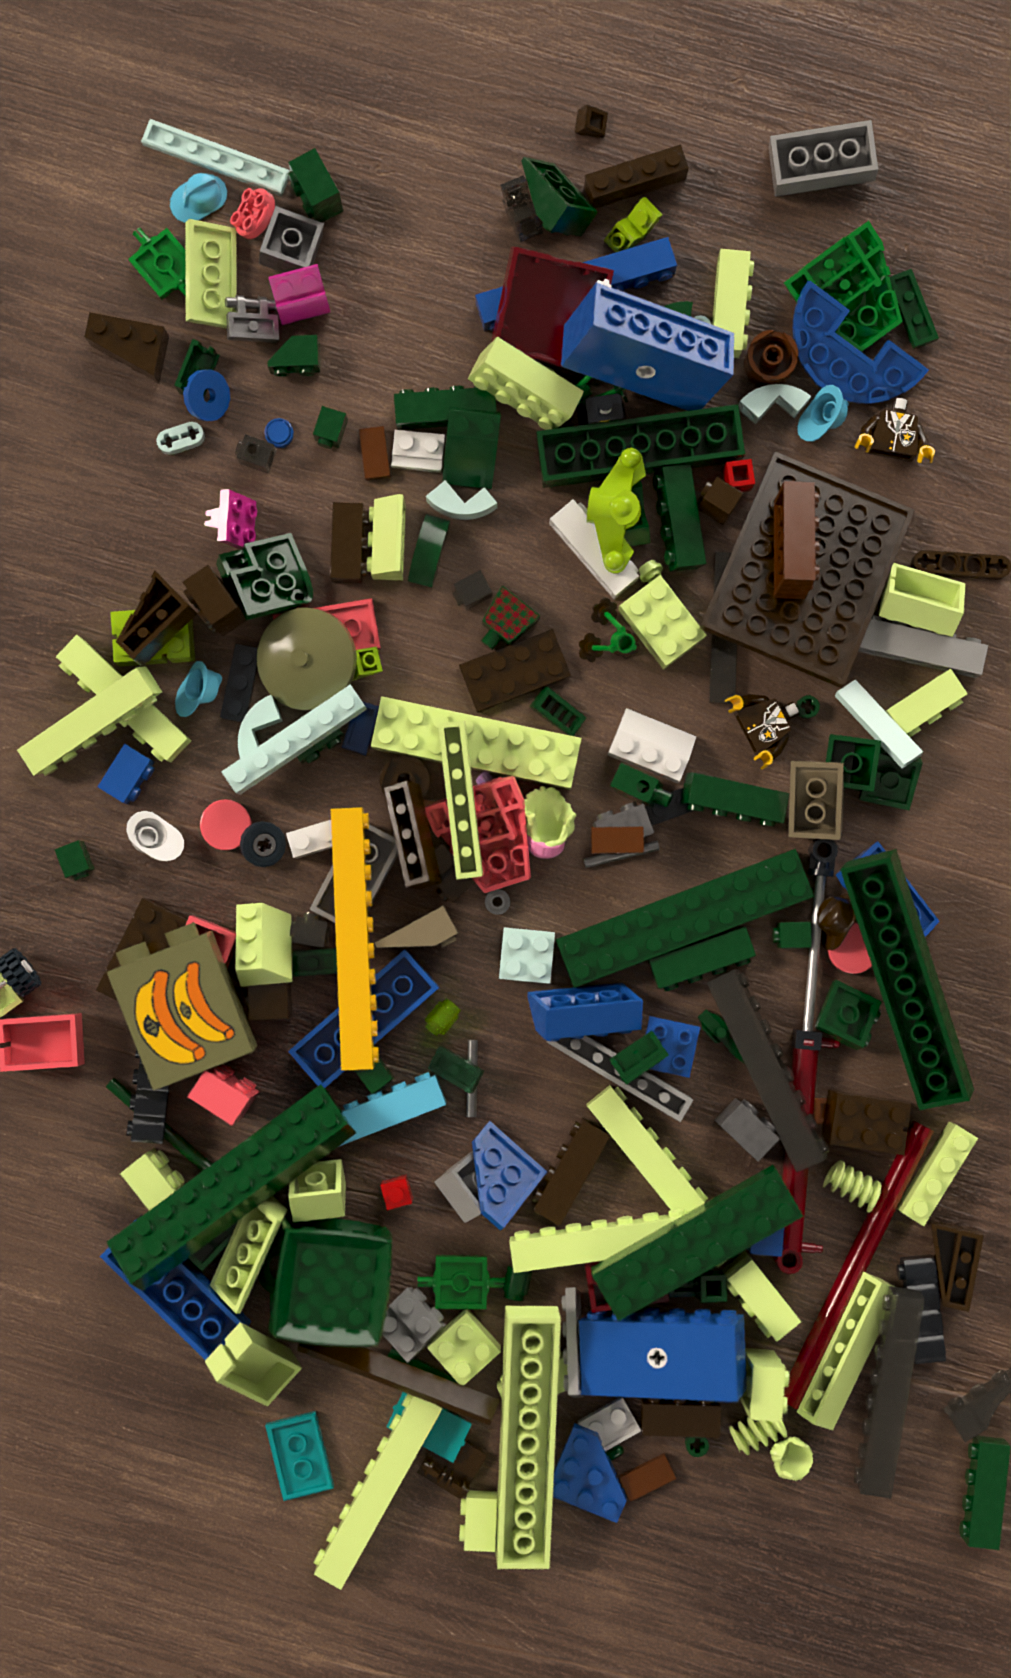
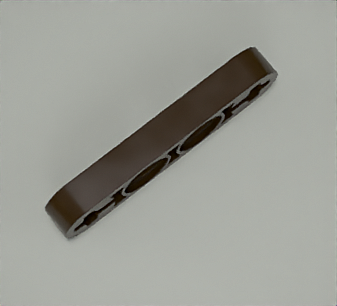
(961, 560)

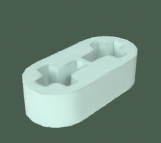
(183, 443)

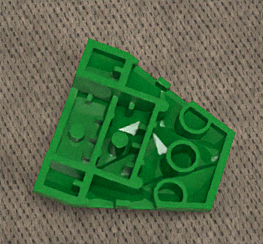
(857, 278)

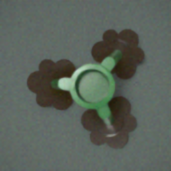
(622, 641)

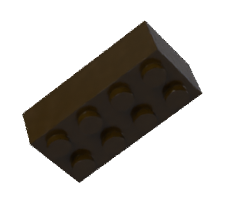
(149, 926)

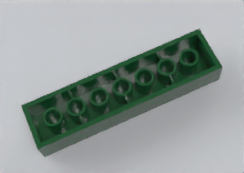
(663, 440)
(696, 1242)

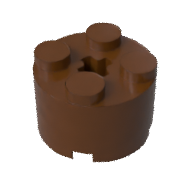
(771, 345)

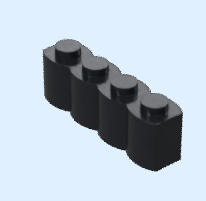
(148, 1108)
(921, 1274)

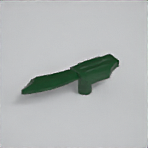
(718, 1031)

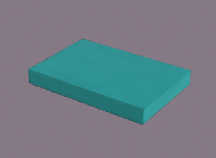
(299, 1455)

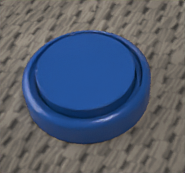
(279, 432)

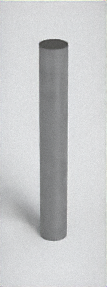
(611, 857)
(472, 1056)

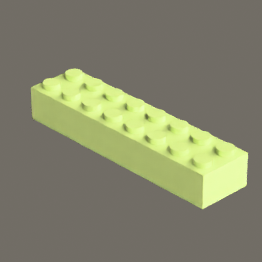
(492, 744)

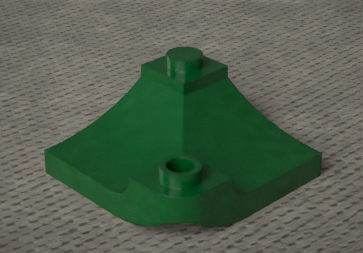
(267, 576)

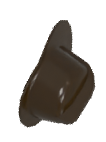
(835, 920)

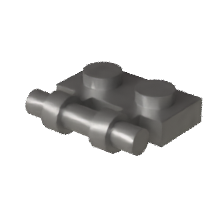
(251, 326)

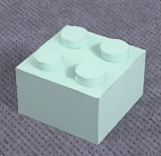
(526, 955)

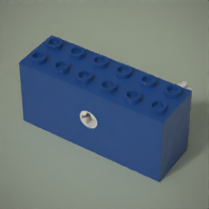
(647, 348)
(664, 1355)

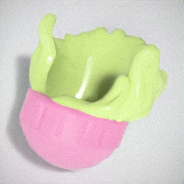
(547, 822)

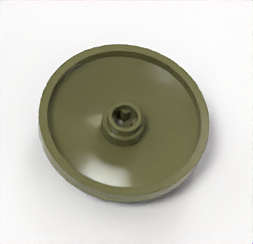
(306, 658)

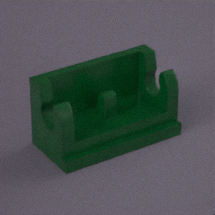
(196, 359)
(639, 1057)

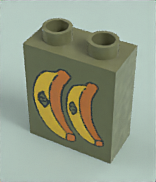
(181, 1006)

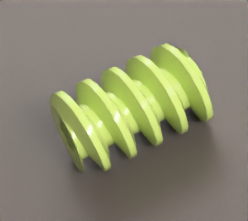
(853, 1183)
(756, 1432)

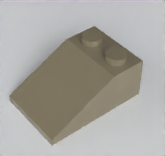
(816, 800)
(427, 931)

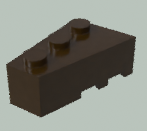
(130, 342)
(155, 621)
(957, 1262)

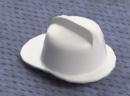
(154, 836)

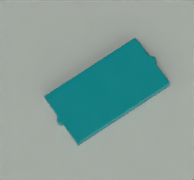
(446, 1434)

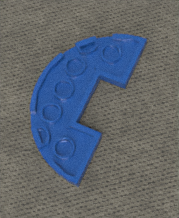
(836, 362)

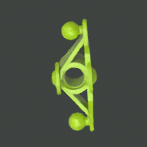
(616, 508)

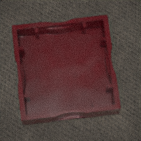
(539, 300)

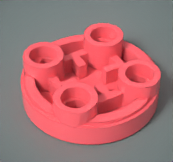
(253, 213)
(224, 824)
(852, 953)

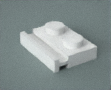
(418, 451)
(612, 1422)

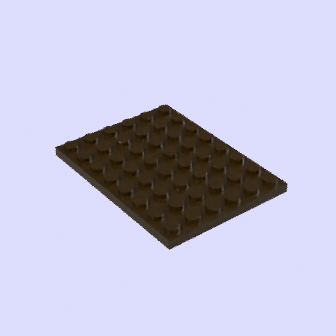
(856, 551)

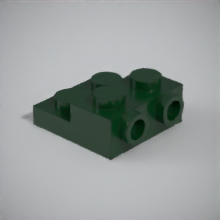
(893, 784)
(848, 1015)

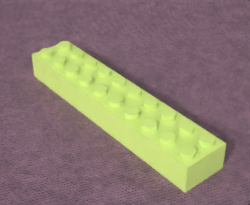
(527, 1437)

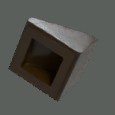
(591, 121)

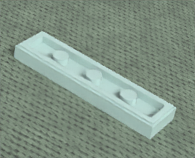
(878, 724)

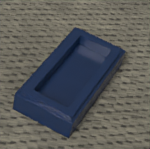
(361, 730)

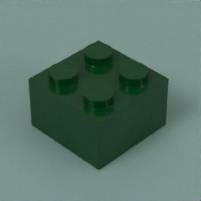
(314, 187)

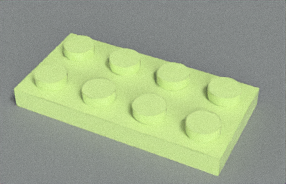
(210, 272)

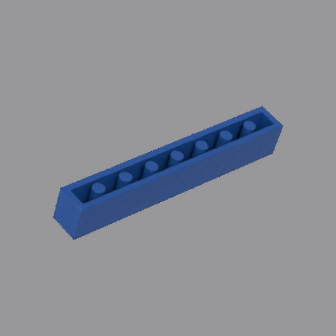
(631, 268)

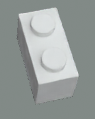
(310, 839)

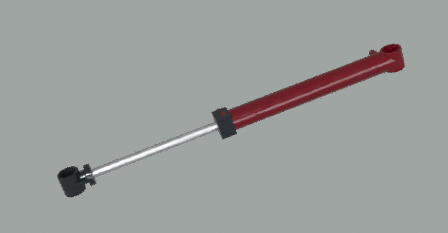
(806, 1047)

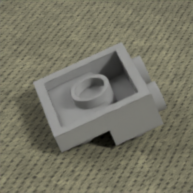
(411, 1323)

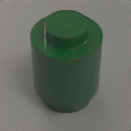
(516, 1284)

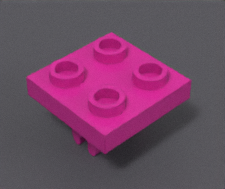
(234, 519)

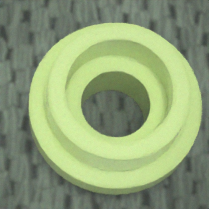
(650, 571)

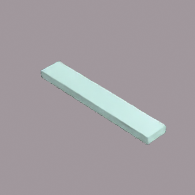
(215, 157)

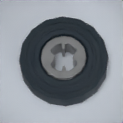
(260, 831)

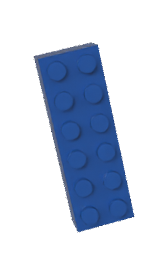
(398, 990)
(188, 1305)

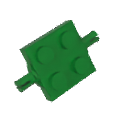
(161, 262)
(461, 1282)

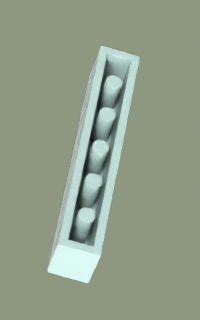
(294, 740)

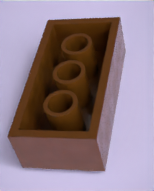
(795, 540)

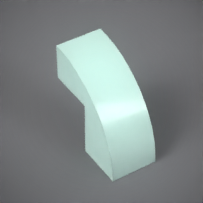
(761, 399)
(448, 503)
(258, 717)

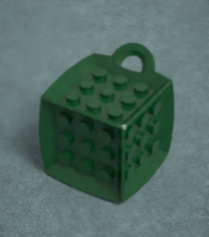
(329, 1282)

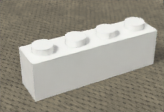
(582, 539)

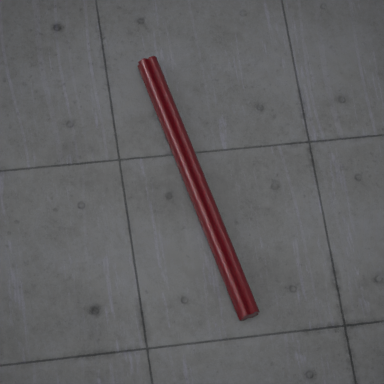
(856, 1263)

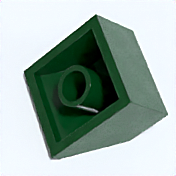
(859, 760)

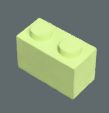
(480, 1521)

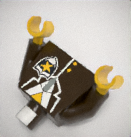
(895, 435)
(763, 724)

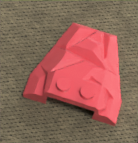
(500, 830)

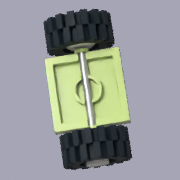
(16, 980)

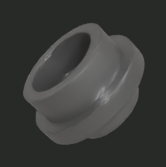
(501, 909)

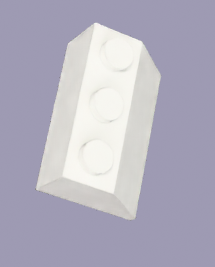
(652, 746)

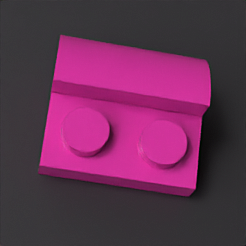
(299, 294)

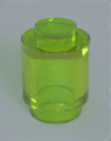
(442, 1017)

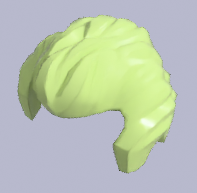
(792, 1458)

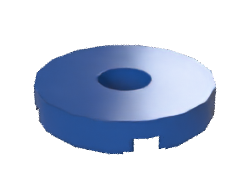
(218, 390)

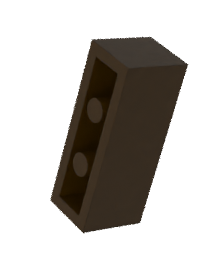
(348, 542)
(680, 1418)

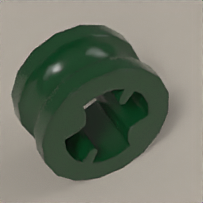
(813, 702)
(702, 1448)

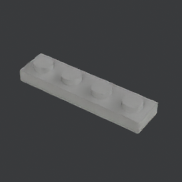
(571, 1355)

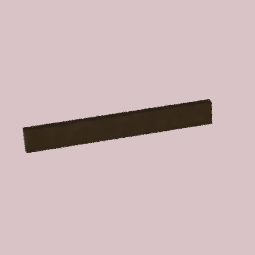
(407, 1379)

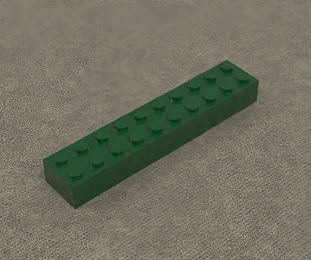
(684, 918)
(907, 980)
(230, 1188)

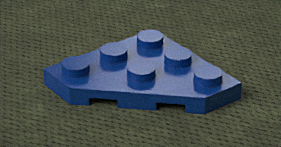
(503, 1175)
(587, 1476)

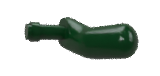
(615, 1452)

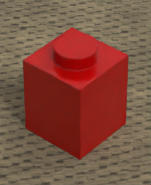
(740, 474)
(397, 1192)

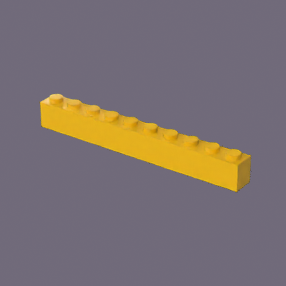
(352, 939)

